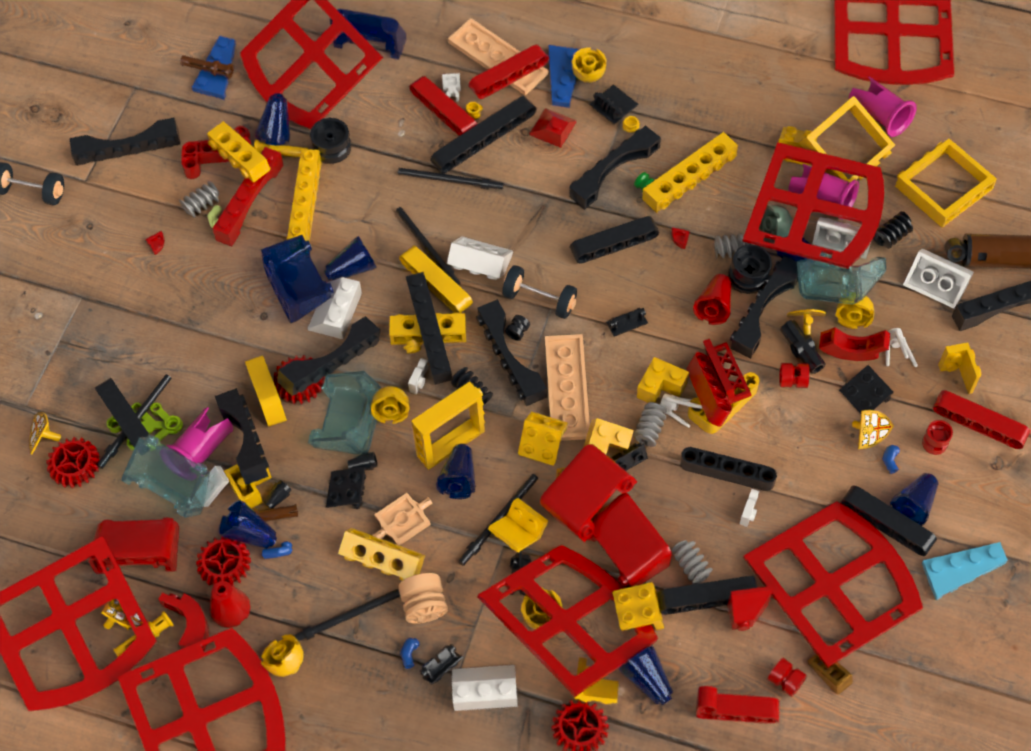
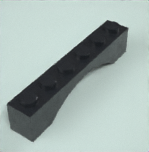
(639, 146)
(90, 149)
(978, 310)
(429, 328)
(749, 335)
(300, 374)
(528, 382)
(250, 459)

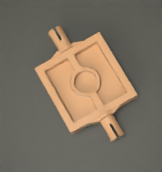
(402, 519)

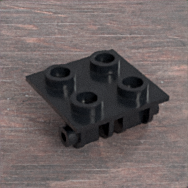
(613, 104)
(866, 390)
(346, 488)

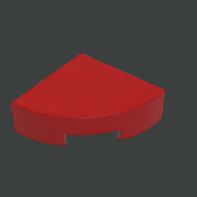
(680, 237)
(156, 242)

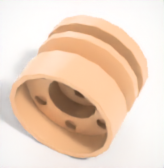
(422, 598)

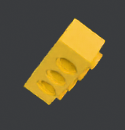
(238, 152)
(454, 334)
(351, 551)

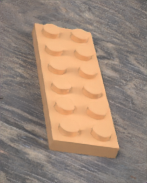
(491, 50)
(568, 384)

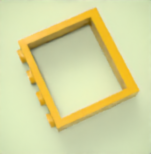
(868, 124)
(925, 203)
(442, 412)

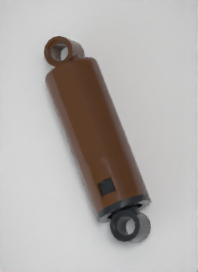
(991, 251)

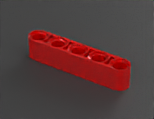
(508, 71)
(442, 105)
(709, 389)
(981, 419)

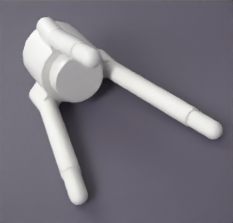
(898, 340)
(672, 403)

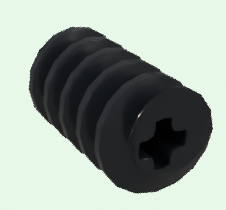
(893, 230)
(462, 377)

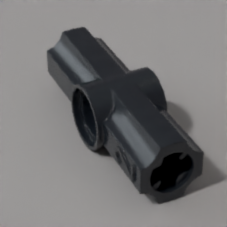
(802, 346)

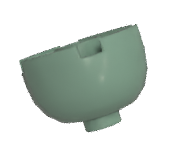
(776, 221)

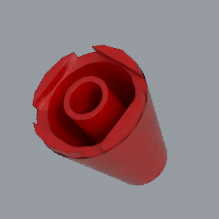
(714, 301)
(228, 605)

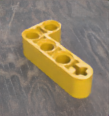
(265, 391)
(700, 418)

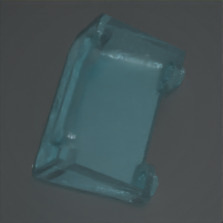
(838, 284)
(348, 419)
(168, 475)

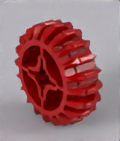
(309, 392)
(65, 471)
(208, 560)
(587, 729)

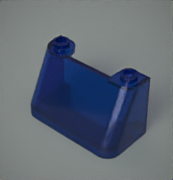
(375, 29)
(295, 277)

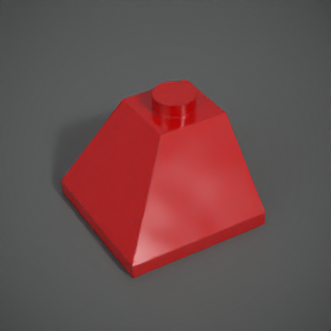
(553, 127)
(747, 606)

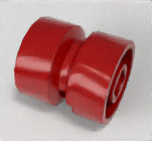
(787, 378)
(937, 437)
(787, 677)

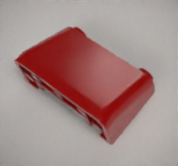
(584, 489)
(630, 541)
(139, 543)

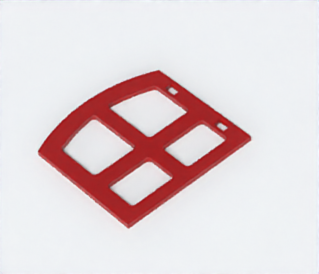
(893, 30)
(313, 52)
(808, 203)
(829, 584)
(64, 619)
(566, 619)
(195, 718)

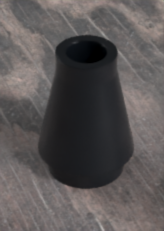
(365, 460)
(278, 493)

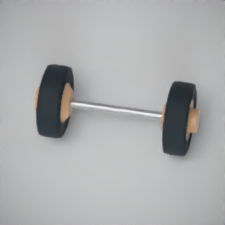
(51, 189)
(514, 280)

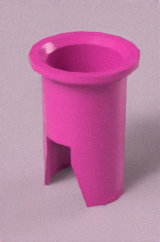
(886, 107)
(831, 189)
(198, 443)

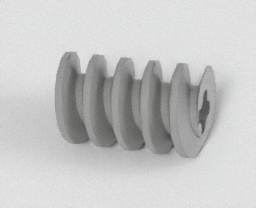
(200, 199)
(728, 245)
(650, 423)
(691, 562)

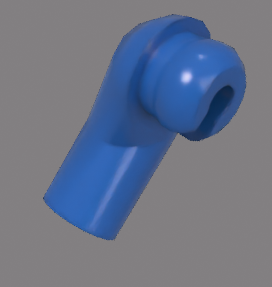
(889, 456)
(284, 550)
(409, 645)

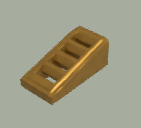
(837, 683)

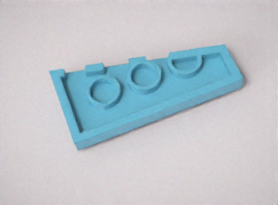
(956, 569)

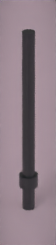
(484, 183)
(425, 243)
(112, 450)
(474, 547)
(309, 632)

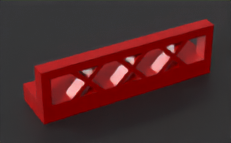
(724, 374)

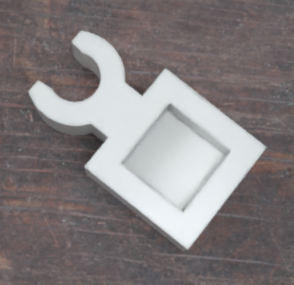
(451, 85)
(417, 379)
(749, 512)

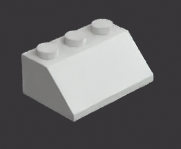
(835, 235)
(479, 257)
(938, 278)
(335, 314)
(484, 687)

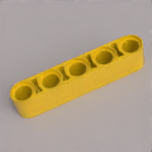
(437, 280)

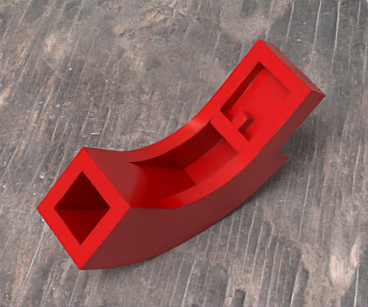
(853, 348)
(197, 625)

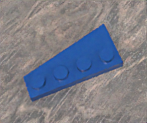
(561, 74)
(216, 85)

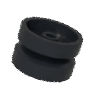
(331, 139)

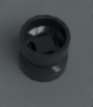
(518, 326)

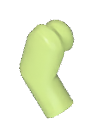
(213, 215)

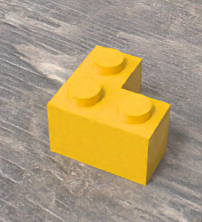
(661, 377)
(606, 434)
(245, 493)

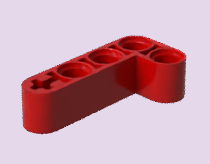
(197, 153)
(736, 707)

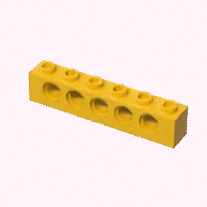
(690, 172)
(305, 194)

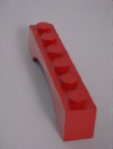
(230, 222)

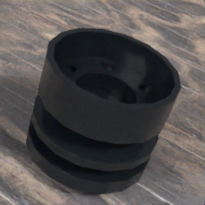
(749, 268)

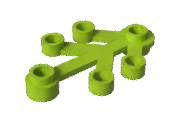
(150, 424)

